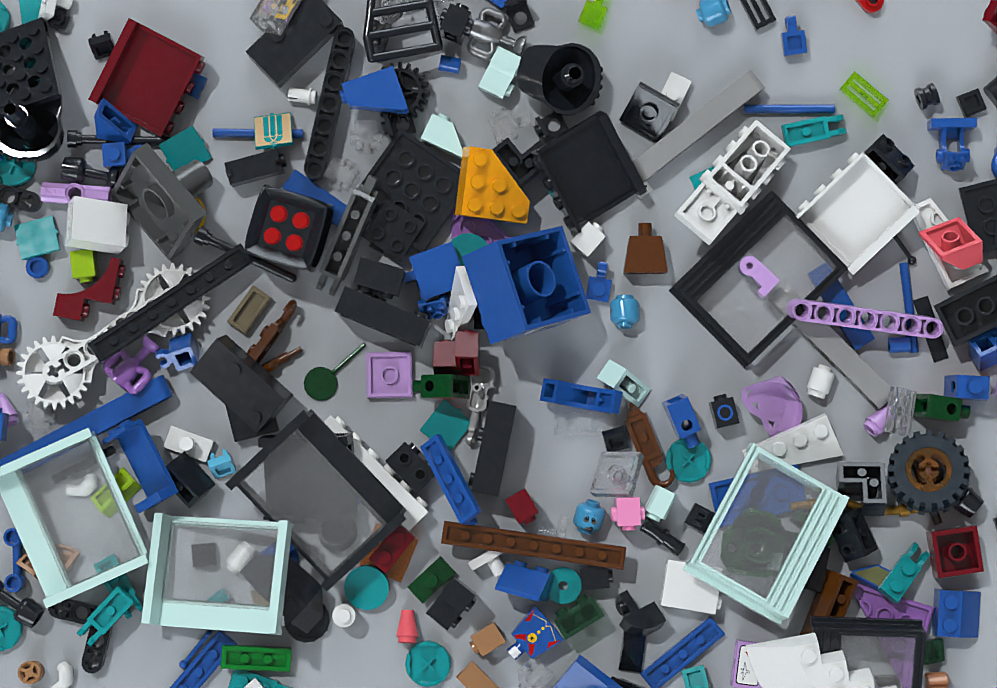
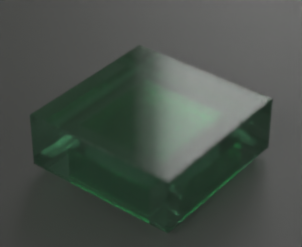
(934, 651)

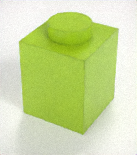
(84, 265)

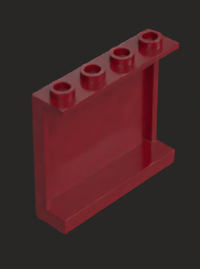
(148, 77)

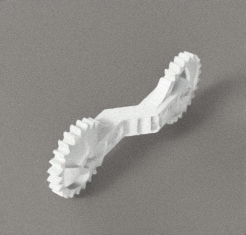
(78, 348)

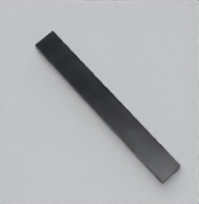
(170, 303)

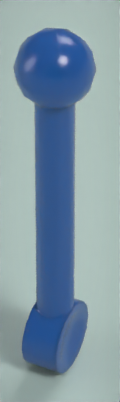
(184, 663)

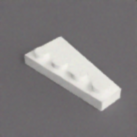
(951, 275)
(804, 442)

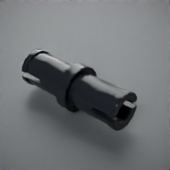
(662, 537)

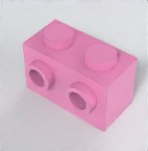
(627, 512)

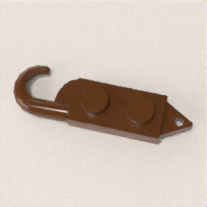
(271, 333)
(647, 444)

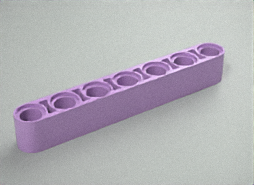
(874, 322)

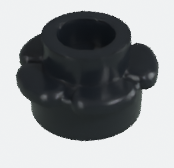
(63, 22)

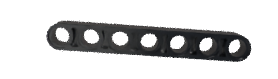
(327, 93)

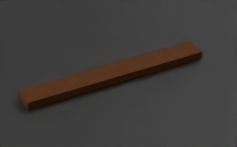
(533, 545)

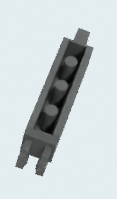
(349, 234)

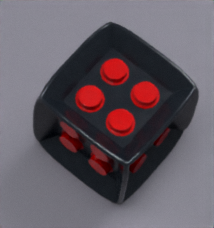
(288, 228)

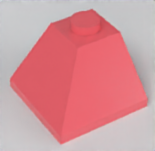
(954, 243)

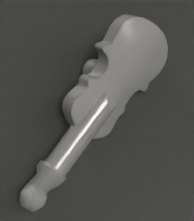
(479, 398)

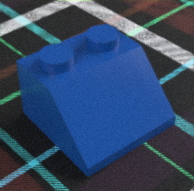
(525, 582)
(956, 613)

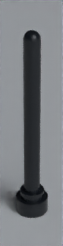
(77, 139)
(206, 238)

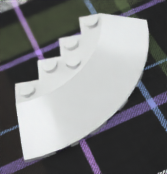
(798, 664)

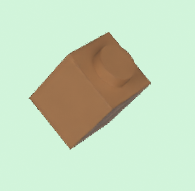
(487, 639)

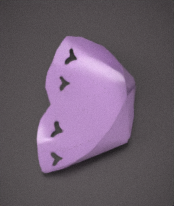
(774, 404)

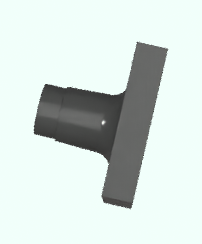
(163, 199)

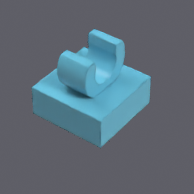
(221, 465)

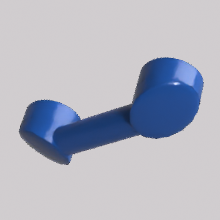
(17, 580)

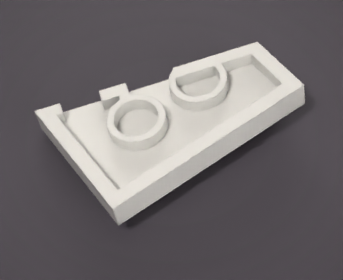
(461, 303)

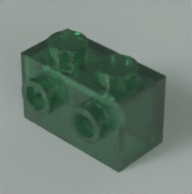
(578, 616)

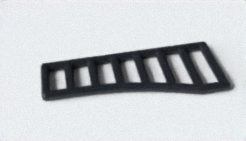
(431, 24)

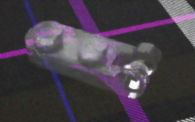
(584, 423)

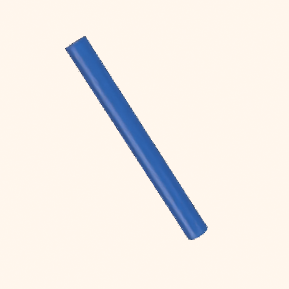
(789, 109)
(246, 133)
(908, 301)

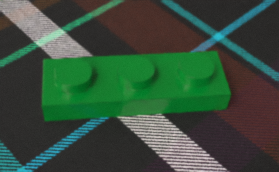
(255, 657)

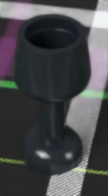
(76, 170)
(969, 502)
(26, 612)

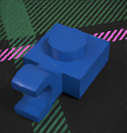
(793, 40)
(598, 286)

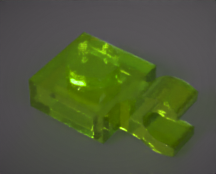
(593, 14)

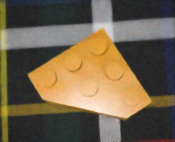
(488, 189)

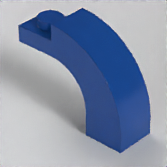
(581, 396)

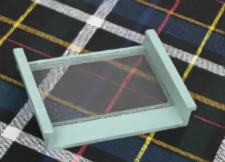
(71, 516)
(767, 534)
(217, 574)

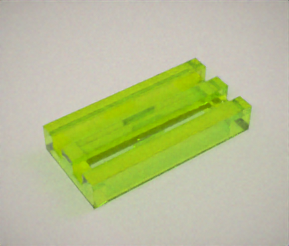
(868, 87)

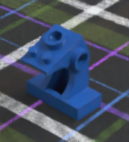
(948, 130)
(434, 308)

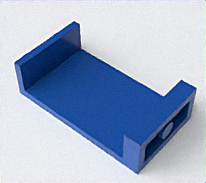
(144, 461)

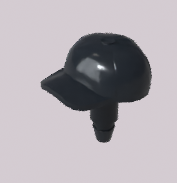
(561, 76)
(36, 128)

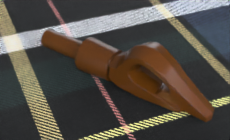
(274, 363)

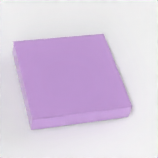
(389, 374)

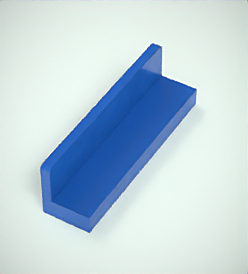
(451, 480)

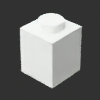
(588, 239)

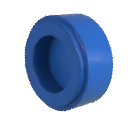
(37, 267)

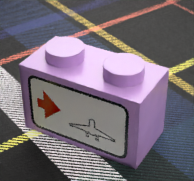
(742, 672)

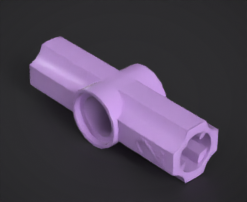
(62, 193)

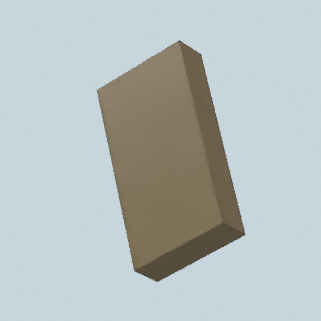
(249, 309)

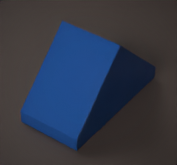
(112, 124)

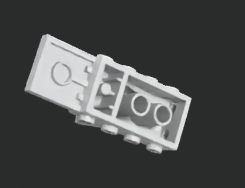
(733, 181)

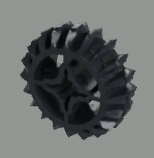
(419, 93)

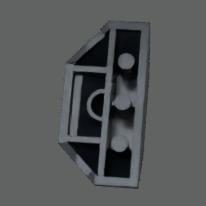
(302, 598)

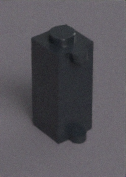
(255, 167)

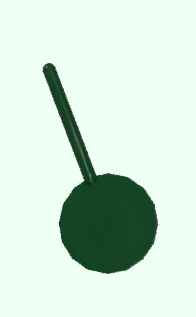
(321, 382)

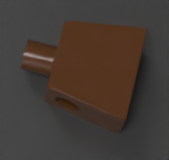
(645, 253)

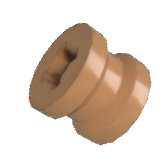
(26, 672)

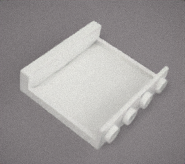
(857, 211)

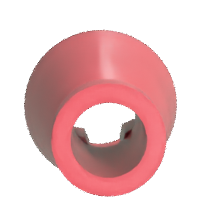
(407, 627)

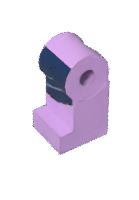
(759, 274)

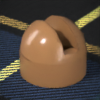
(7, 356)

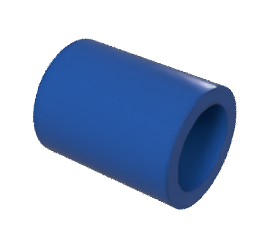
(449, 64)
(899, 344)

